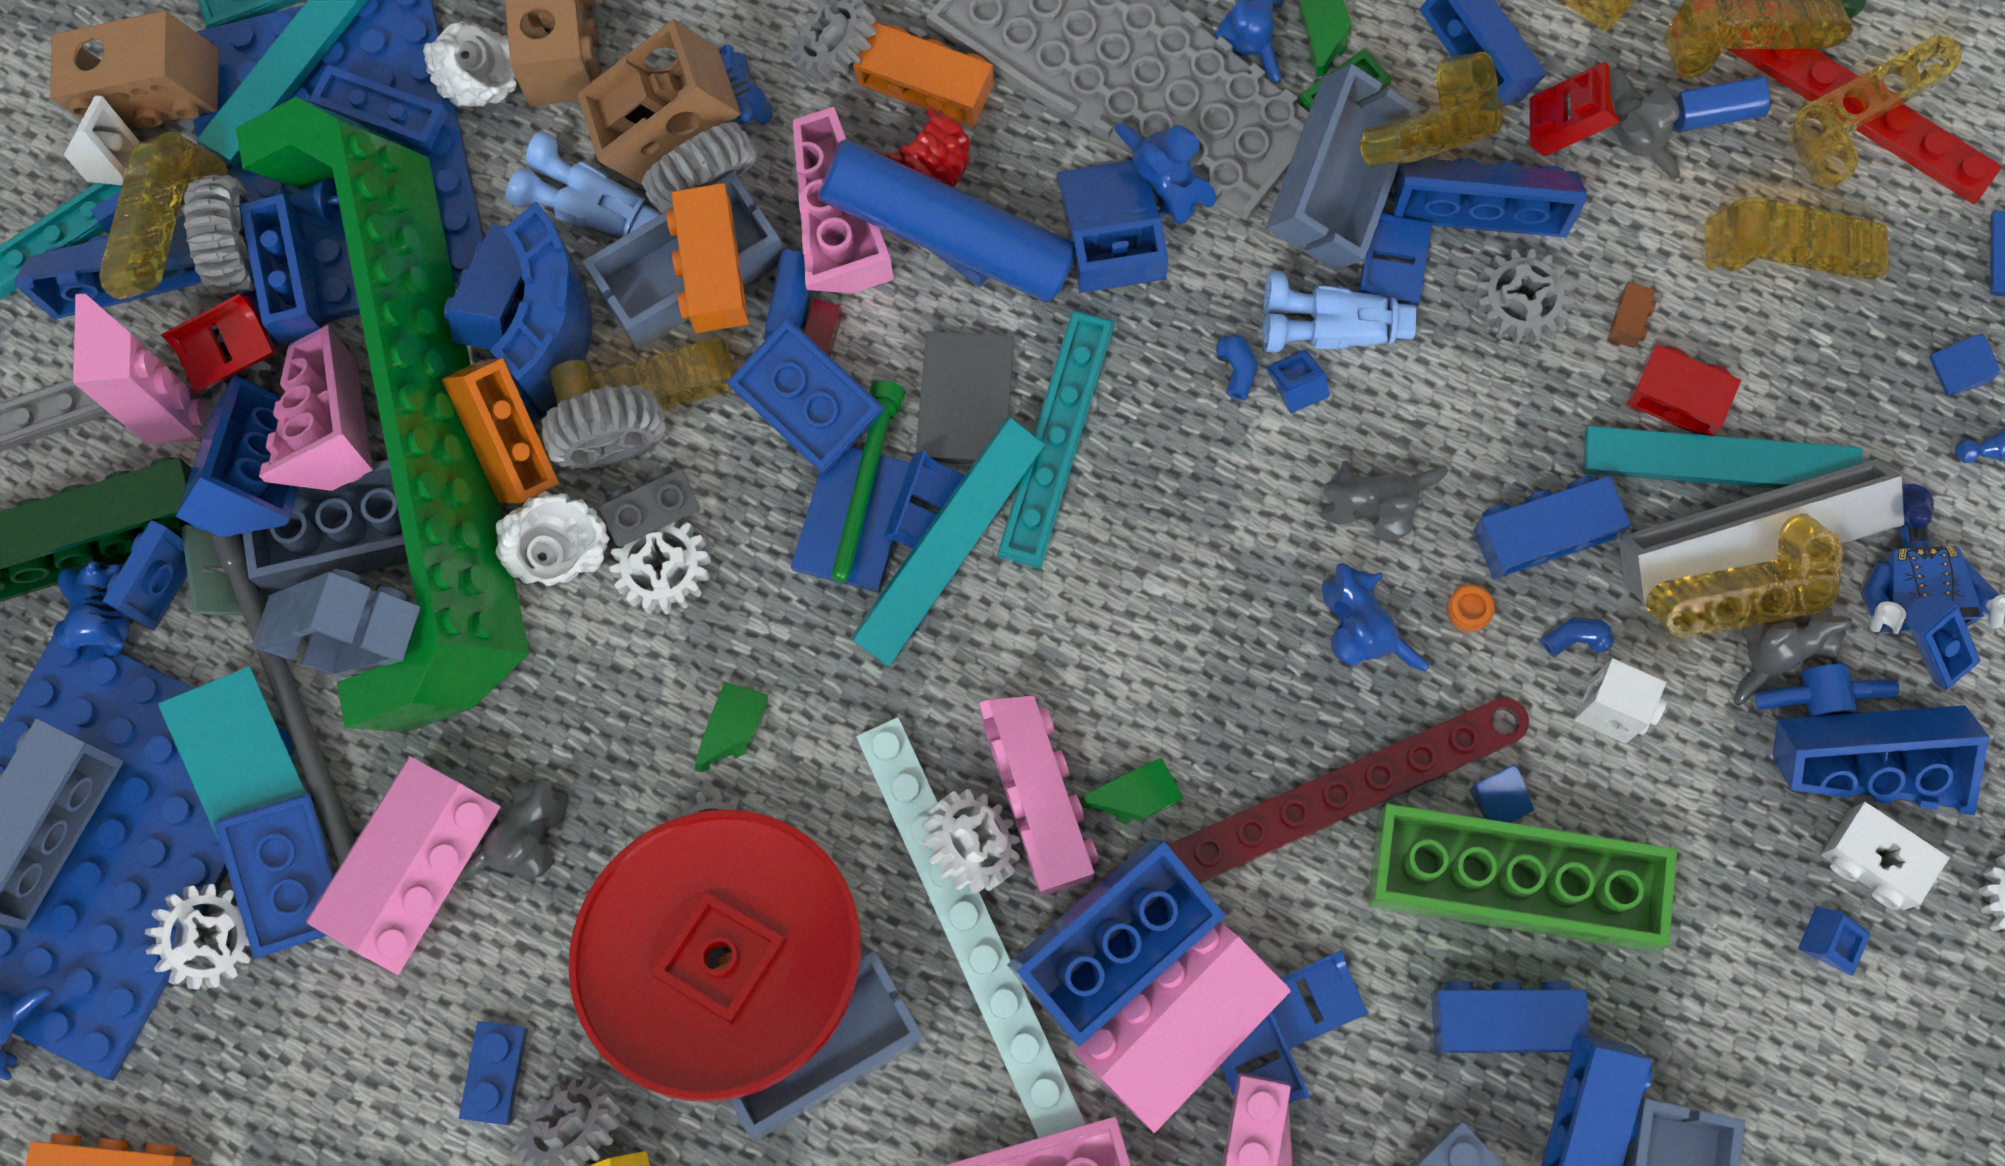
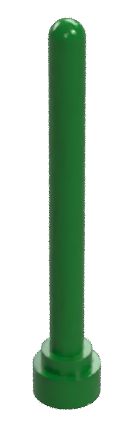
(891, 398)

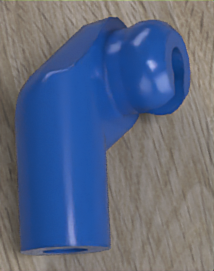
(1242, 361)

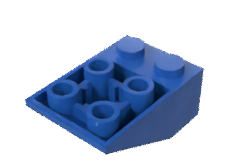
(1113, 226)

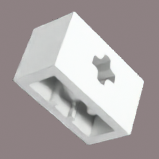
(1622, 701)
(1909, 860)

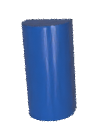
(1722, 104)
(789, 292)
(1942, 639)

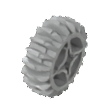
(699, 163)
(218, 234)
(603, 427)

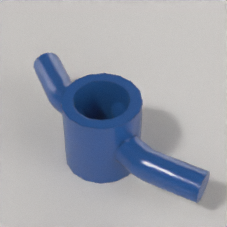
(1827, 691)

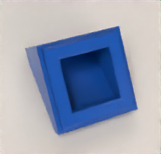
(1965, 365)
(1299, 381)
(1502, 796)
(1834, 939)

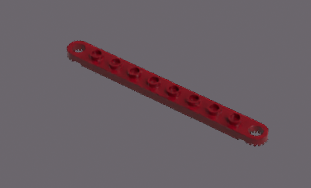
(1347, 791)

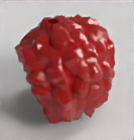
(937, 150)

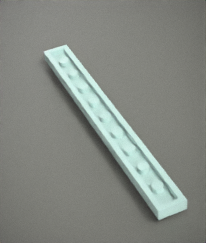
(973, 939)

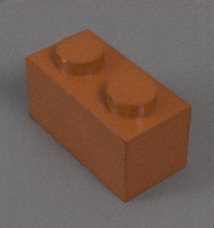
(1631, 315)

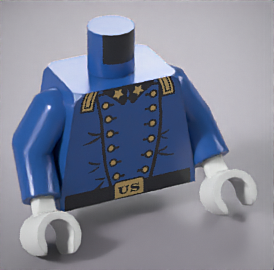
(1925, 571)

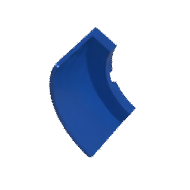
(555, 312)

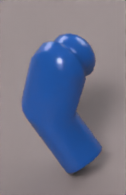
(1580, 630)

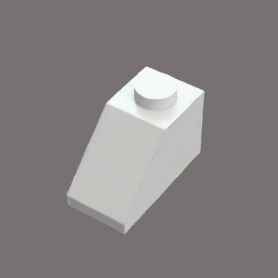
(101, 145)

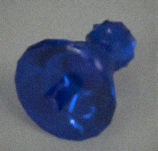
(1917, 505)

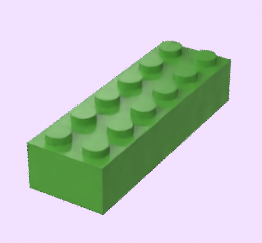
(1523, 878)

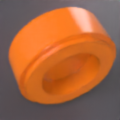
(1470, 608)

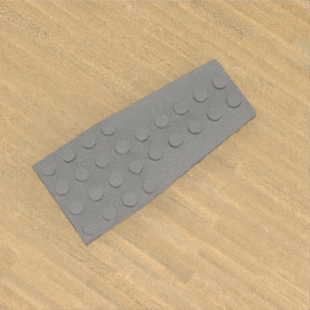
(1143, 70)

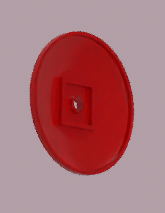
(647, 942)

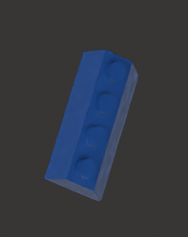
(1489, 196)
(225, 483)
(1116, 940)

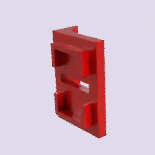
(1590, 110)
(200, 349)

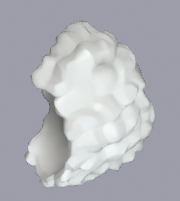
(480, 75)
(559, 532)

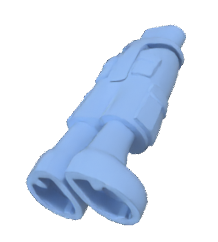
(587, 201)
(1339, 317)

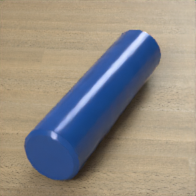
(946, 221)

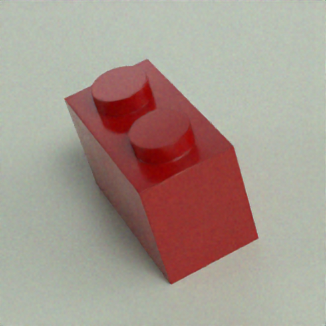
(1683, 391)

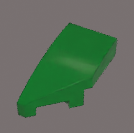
(1327, 30)
(731, 725)
(1136, 794)

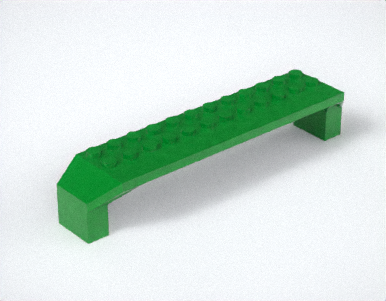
(448, 515)

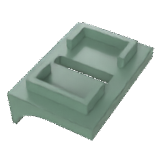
(208, 591)

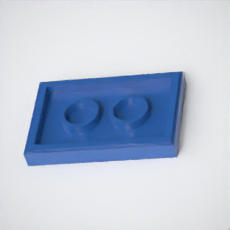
(805, 396)
(827, 516)
(276, 871)

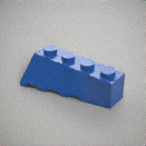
(63, 272)
(1886, 755)

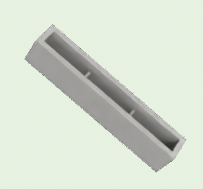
(1848, 502)

